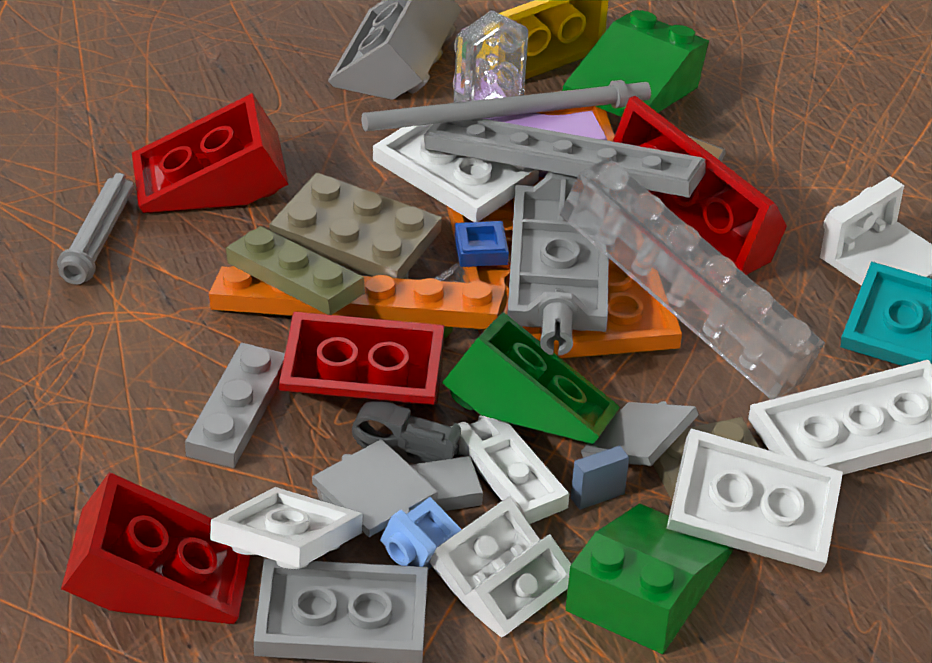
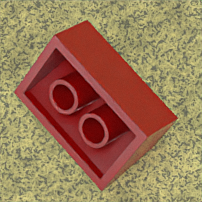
(363, 358)

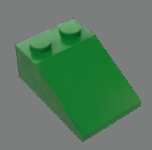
(644, 50)
(519, 383)
(642, 577)

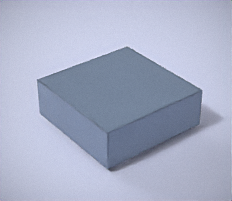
(599, 477)

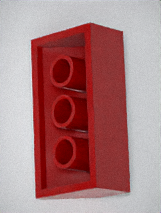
(722, 206)

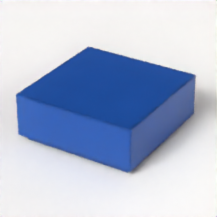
(481, 244)

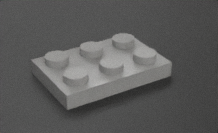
(342, 612)

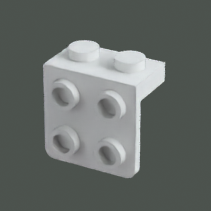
(869, 231)

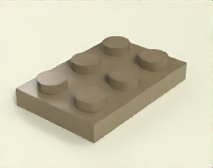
(357, 227)

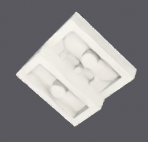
(502, 568)

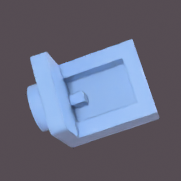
(416, 535)

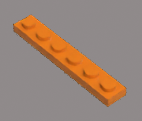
(385, 298)

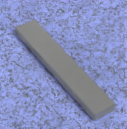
(565, 153)

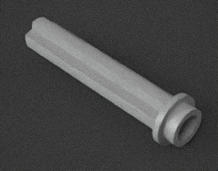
(78, 261)

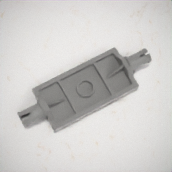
(554, 270)

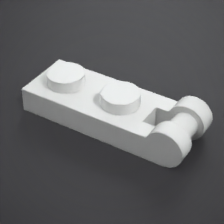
(512, 468)

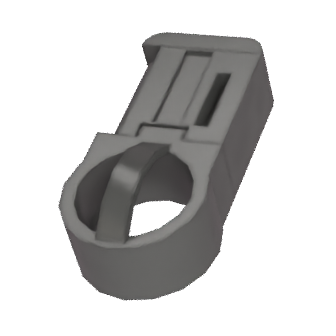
(412, 437)

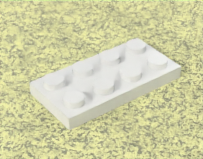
(852, 421)

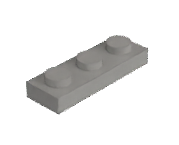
(235, 406)

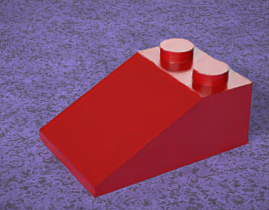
(212, 162)
(152, 557)

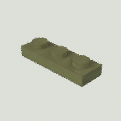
(295, 270)

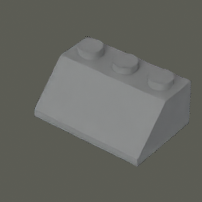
(395, 47)

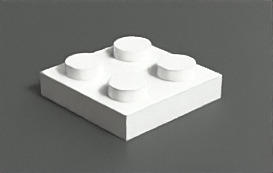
(286, 527)

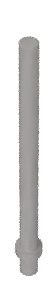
(615, 94)

